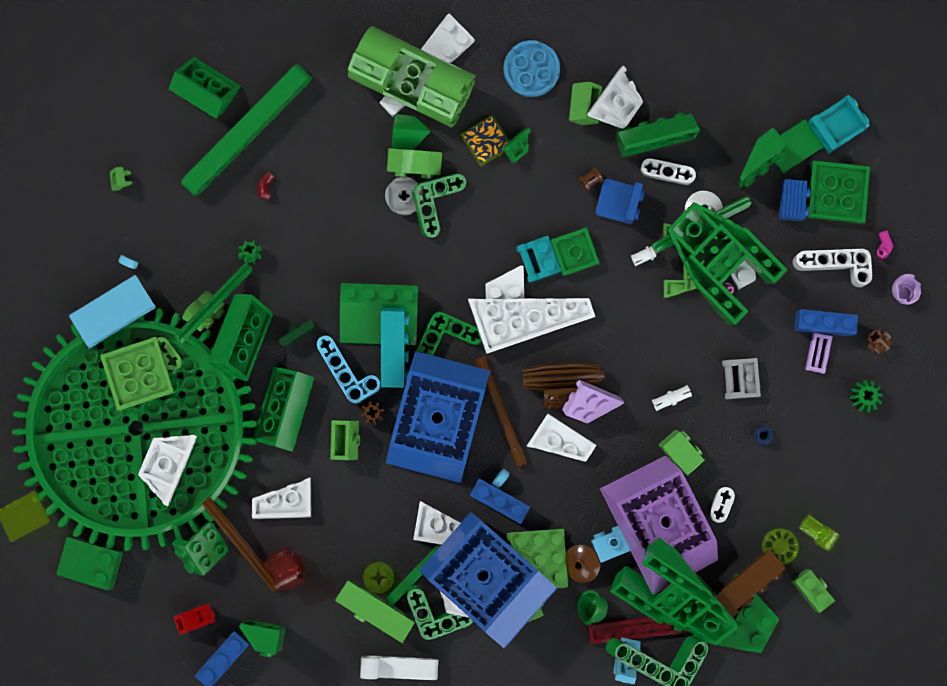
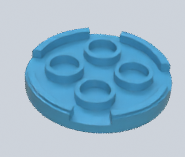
(531, 68)

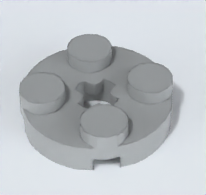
(395, 189)

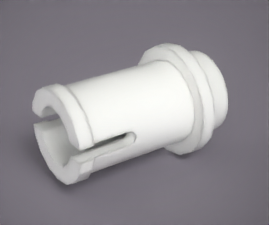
(643, 256)

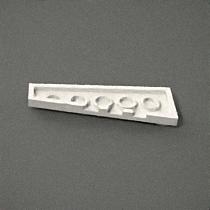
(445, 43)

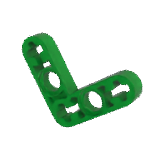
(431, 193)
(447, 328)
(429, 620)

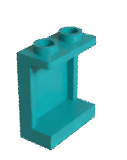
(839, 123)

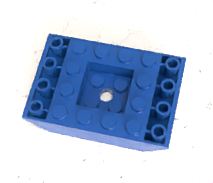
(444, 388)
(509, 594)

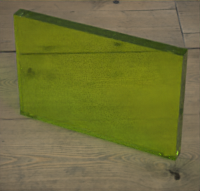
(23, 516)

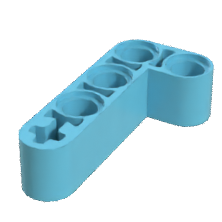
(344, 368)

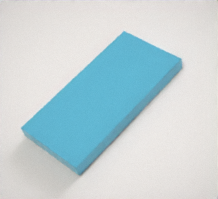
(112, 311)

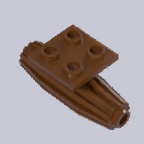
(560, 380)

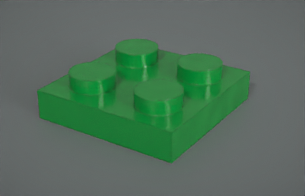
(574, 251)

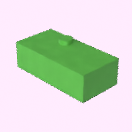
(375, 610)

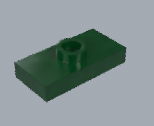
(296, 333)

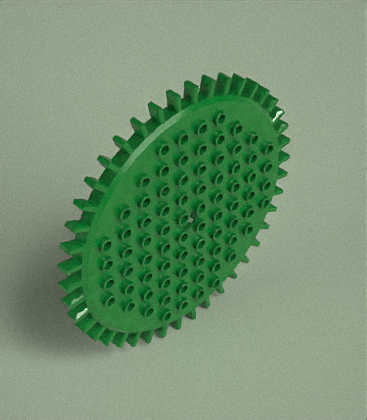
(77, 501)

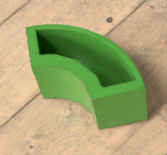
(414, 161)

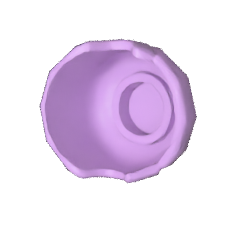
(906, 289)

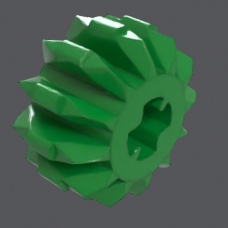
(872, 400)

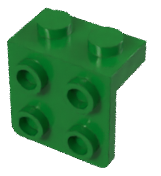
(201, 550)

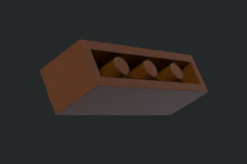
(750, 581)

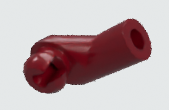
(262, 186)

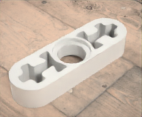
(661, 176)

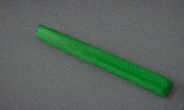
(724, 212)
(209, 307)

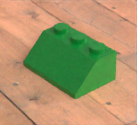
(204, 87)
(263, 636)

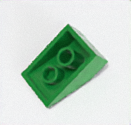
(89, 563)

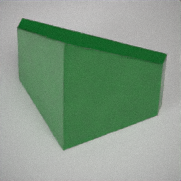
(408, 132)

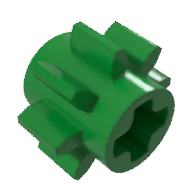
(249, 246)

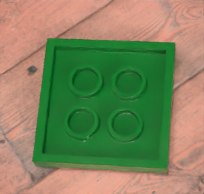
(838, 192)

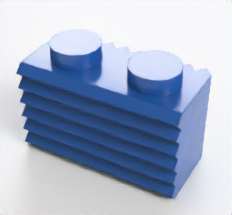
(793, 200)

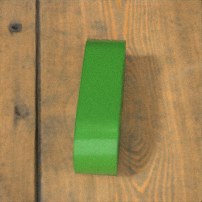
(172, 352)

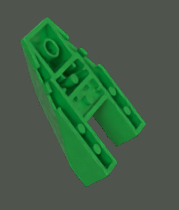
(714, 250)
(684, 604)

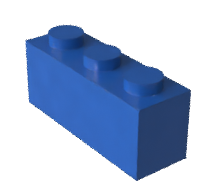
(826, 322)
(499, 501)
(223, 659)

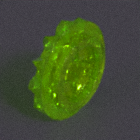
(384, 570)

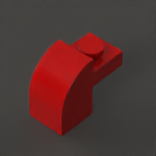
(194, 619)

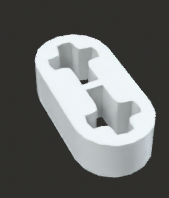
(717, 503)

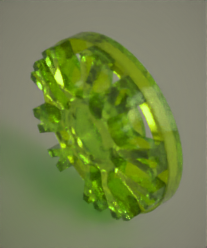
(780, 545)

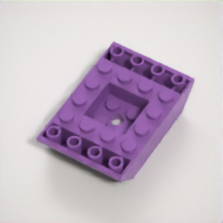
(641, 503)

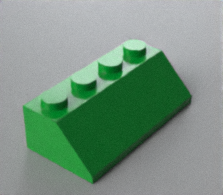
(657, 135)
(240, 336)
(283, 408)

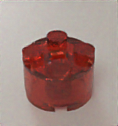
(285, 568)

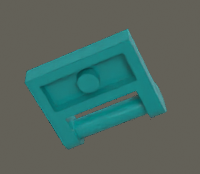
(544, 256)

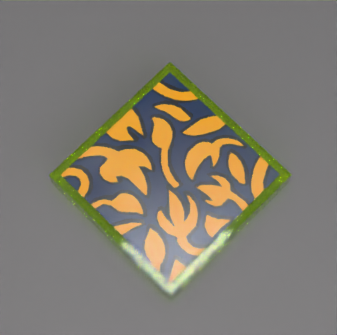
(485, 140)

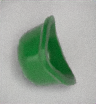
(592, 607)

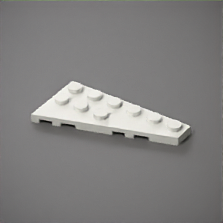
(516, 320)

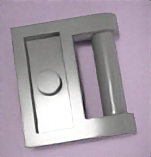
(748, 378)

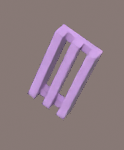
(811, 351)

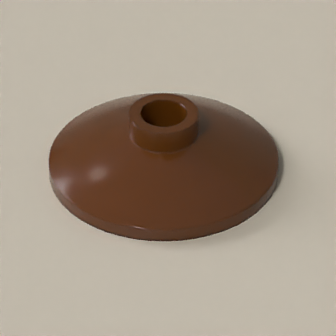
(589, 561)

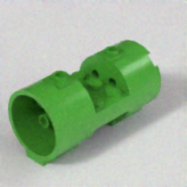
(411, 76)

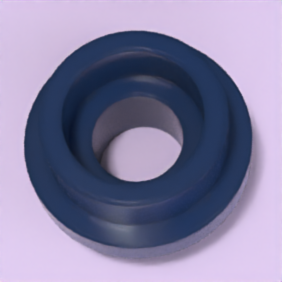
(769, 433)

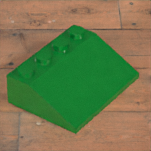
(362, 311)

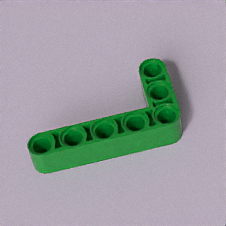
(676, 674)

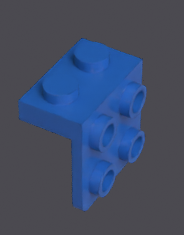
(619, 201)

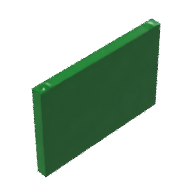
(801, 144)

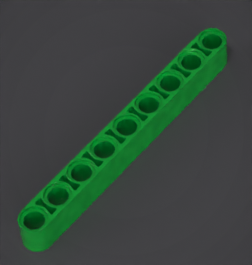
(246, 130)

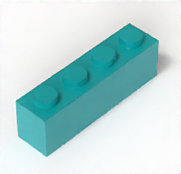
(393, 347)

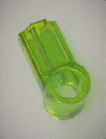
(823, 535)

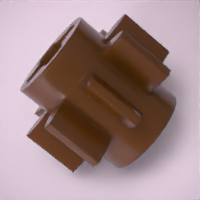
(879, 341)
(377, 415)

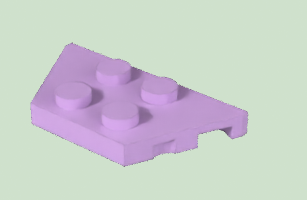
(590, 402)

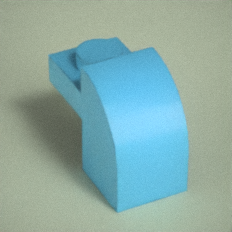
(622, 671)

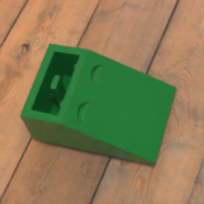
(768, 150)

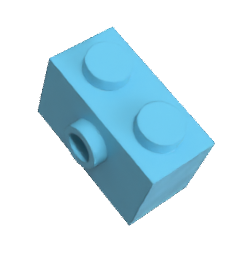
(610, 544)

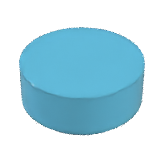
(128, 262)
(501, 478)

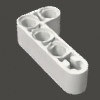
(832, 263)
(398, 667)

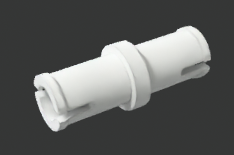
(672, 398)

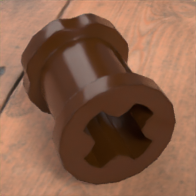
(587, 184)

